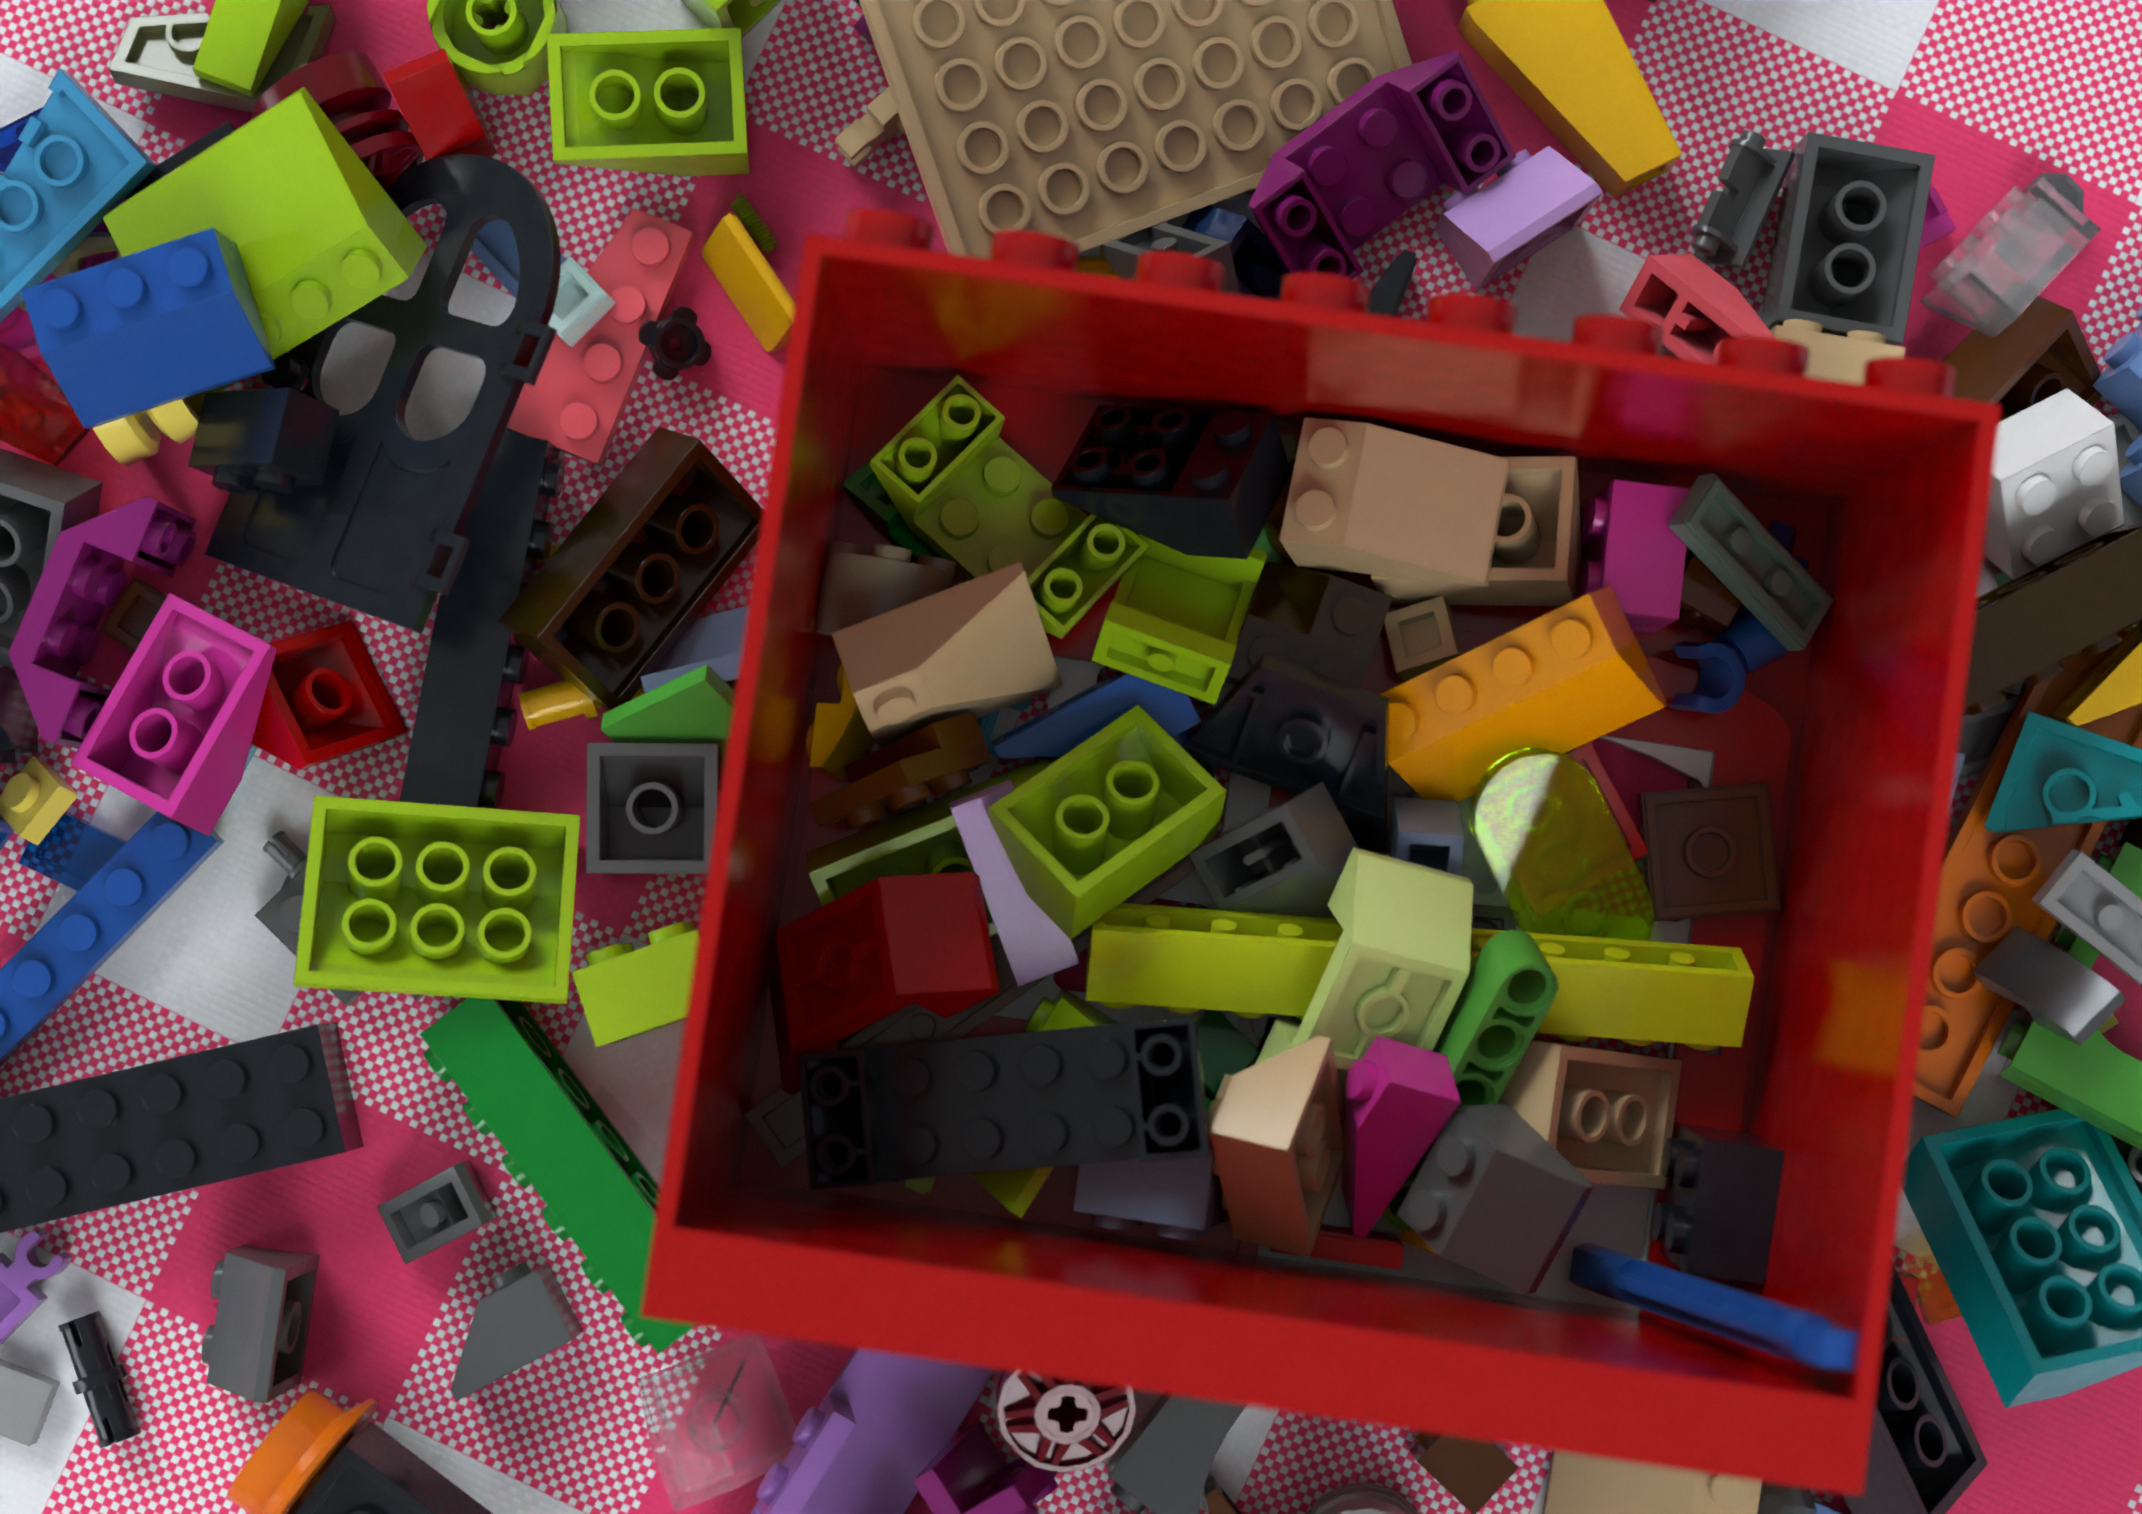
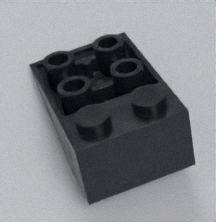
(1179, 475)

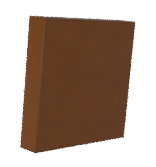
(1709, 851)

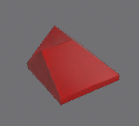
(324, 699)

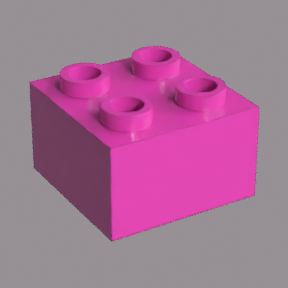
(1635, 551)

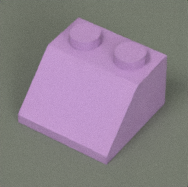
(1516, 214)

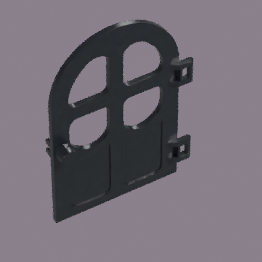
(392, 506)

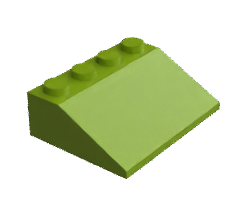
(298, 206)
(438, 900)

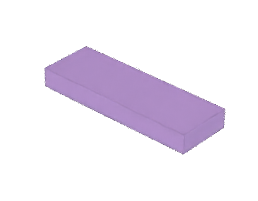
(1028, 935)

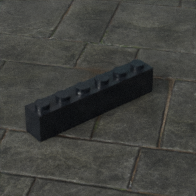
(471, 656)

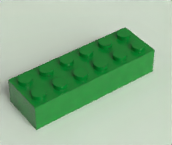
(558, 1144)

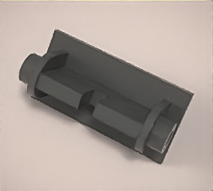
(1739, 211)

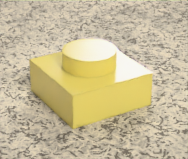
(35, 800)

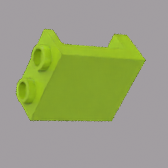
(1179, 618)

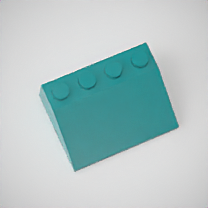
(2036, 1247)

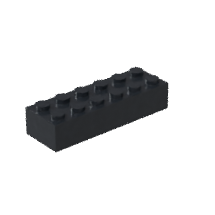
(174, 1125)

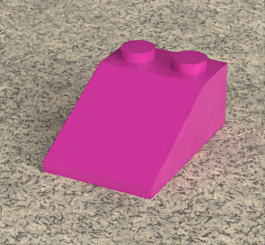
(181, 716)

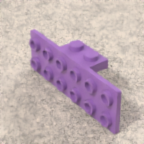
(871, 1436)

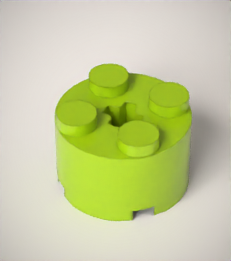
(501, 59)

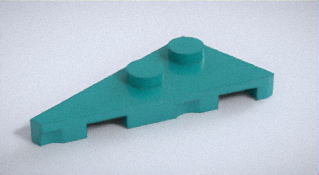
(2066, 779)

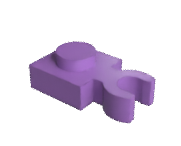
(17, 1282)

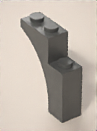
(1171, 1454)

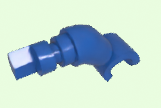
(1734, 651)

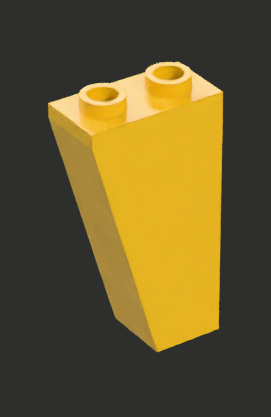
(1578, 81)

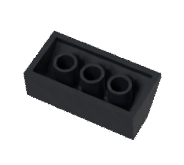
(1919, 1435)

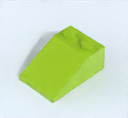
(649, 101)

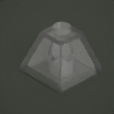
(716, 1420)

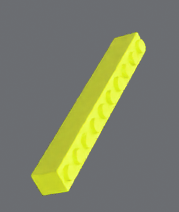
(1277, 960)

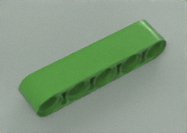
(1490, 1028)

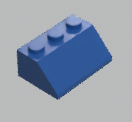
(150, 327)

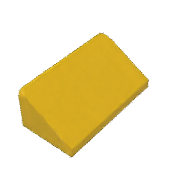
(750, 283)

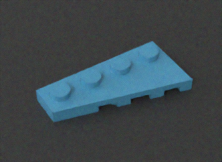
(61, 185)

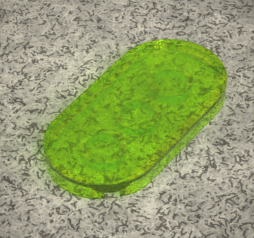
(1557, 849)

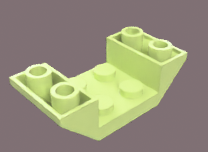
(1394, 964)

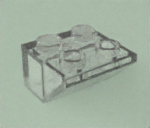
(2009, 258)

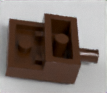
(905, 773)

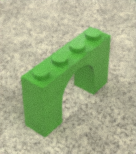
(2089, 1079)

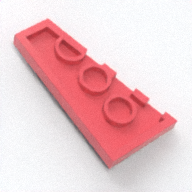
(589, 385)

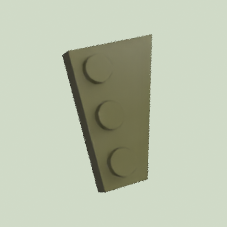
(162, 50)

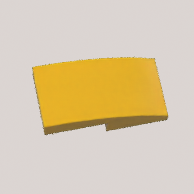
(837, 733)

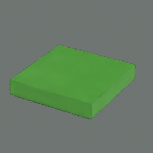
(681, 711)

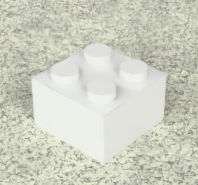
(2051, 483)

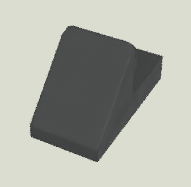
(437, 1211)

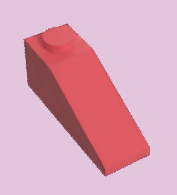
(1690, 306)

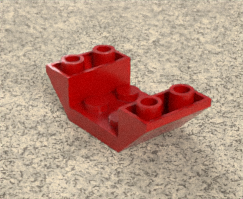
(874, 955)

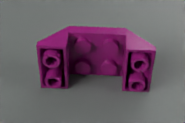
(1376, 162)
(69, 601)

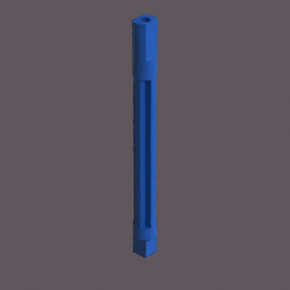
(1715, 1308)

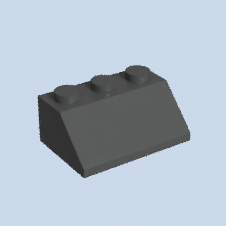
(1848, 236)

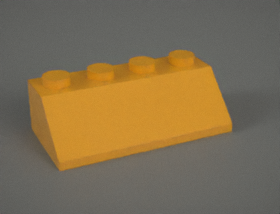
(1533, 687)

